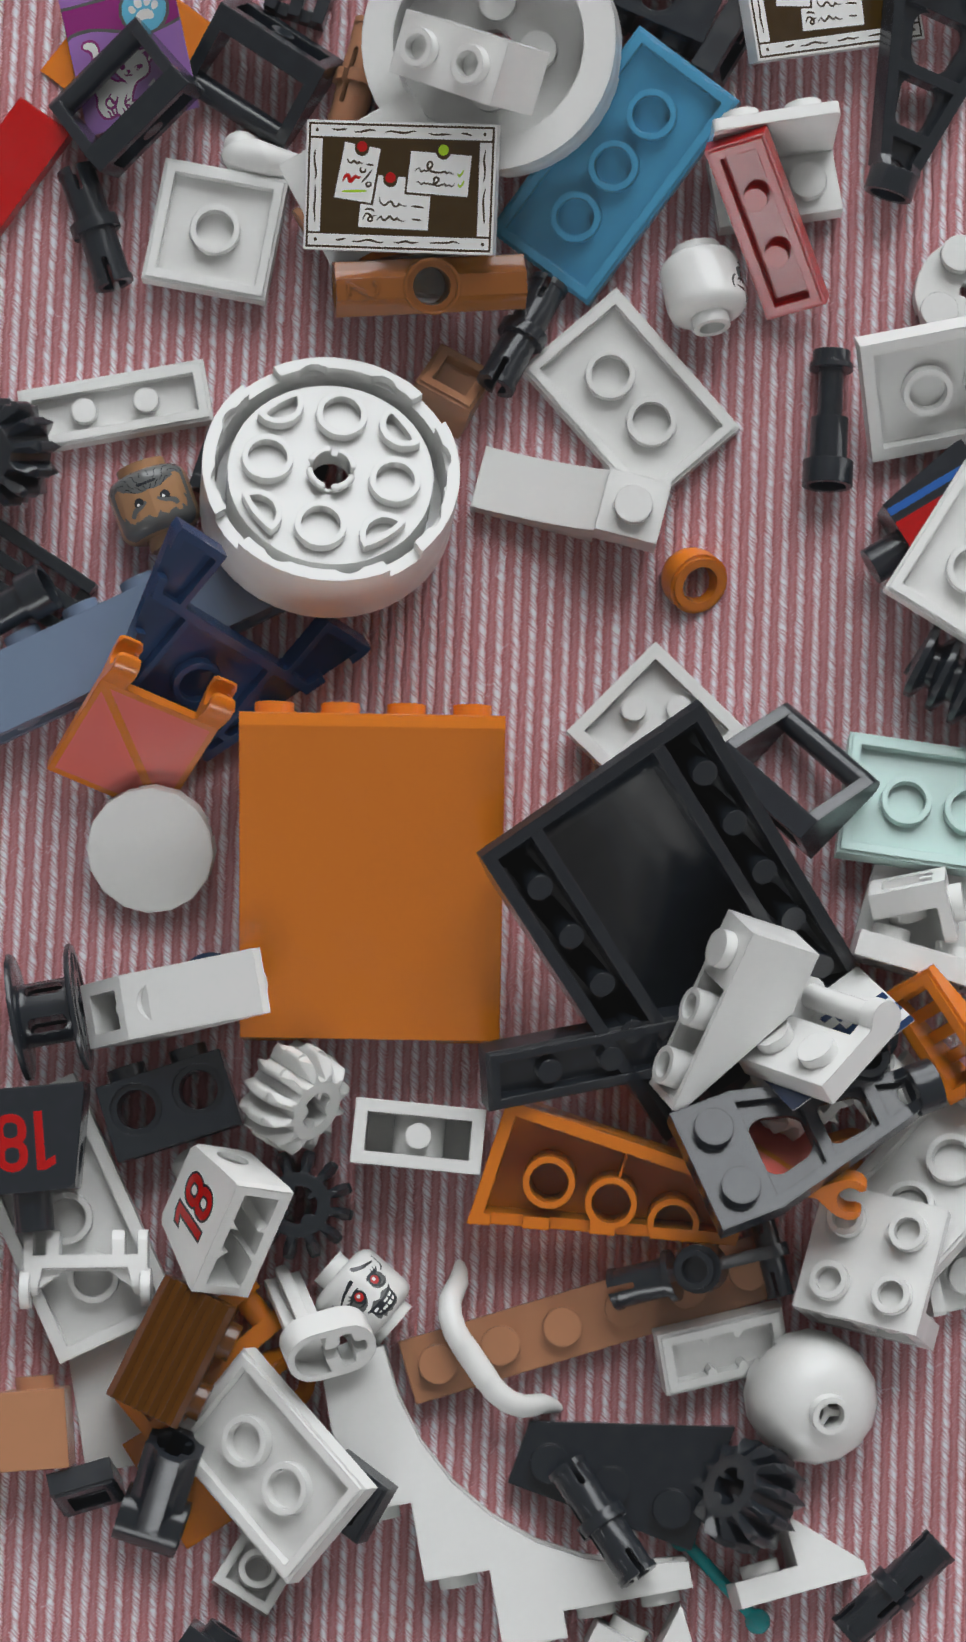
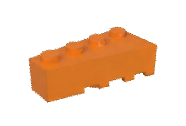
(589, 1178)

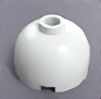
(811, 1396)

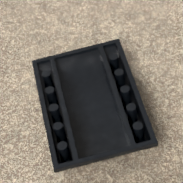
(637, 875)

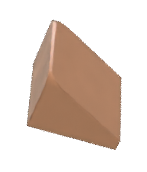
(451, 388)

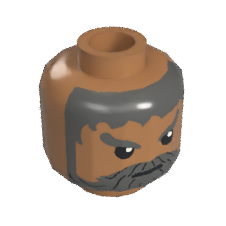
(149, 499)

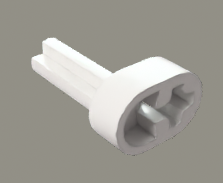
(312, 1336)

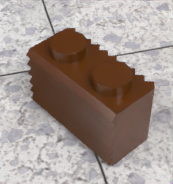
(174, 1353)

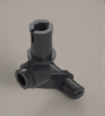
(701, 1270)

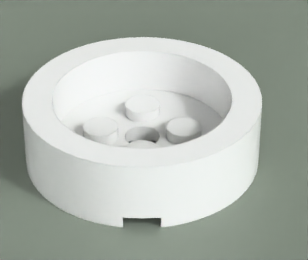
(574, 89)
(342, 545)

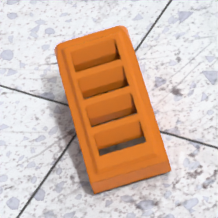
(928, 1042)

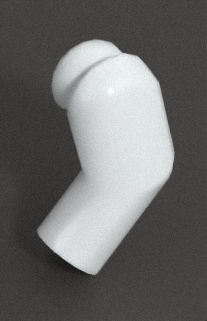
(253, 155)

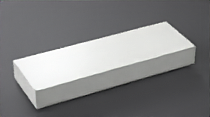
(124, 405)

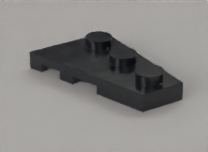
(640, 1464)

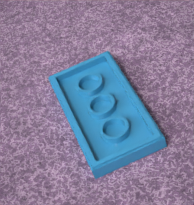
(603, 197)

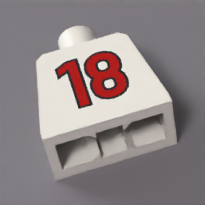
(223, 1217)

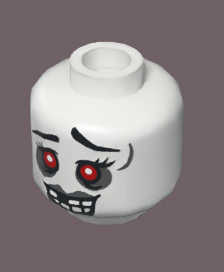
(703, 286)
(367, 1285)

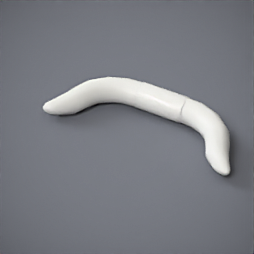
(474, 1359)

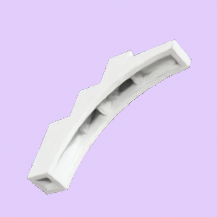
(462, 1537)

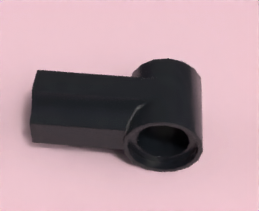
(157, 1500)

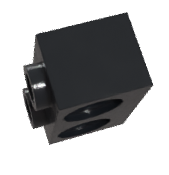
(174, 1119)

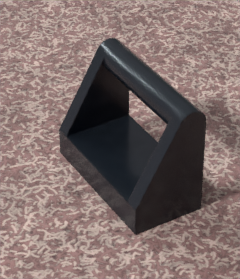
(279, 46)
(144, 119)
(804, 829)

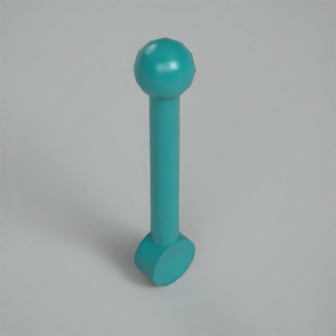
(756, 1619)

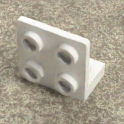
(804, 142)
(909, 946)
(874, 1269)

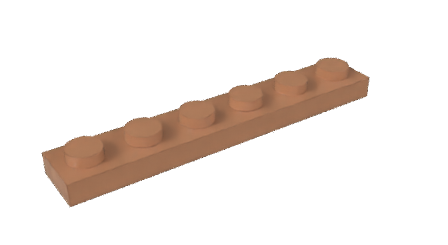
(567, 1327)

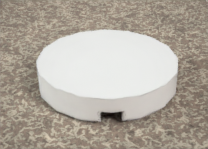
(151, 848)

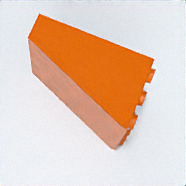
(370, 870)

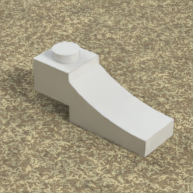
(571, 498)

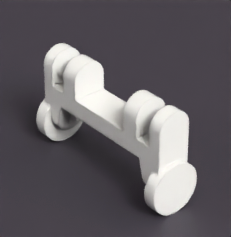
(42, 1269)

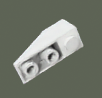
(740, 996)
(175, 999)

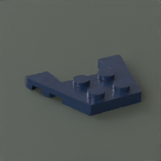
(191, 647)

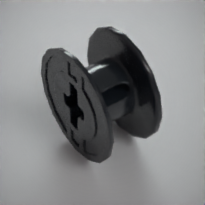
(46, 1012)

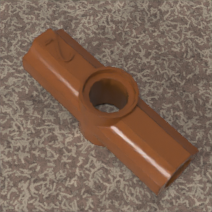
(387, 289)

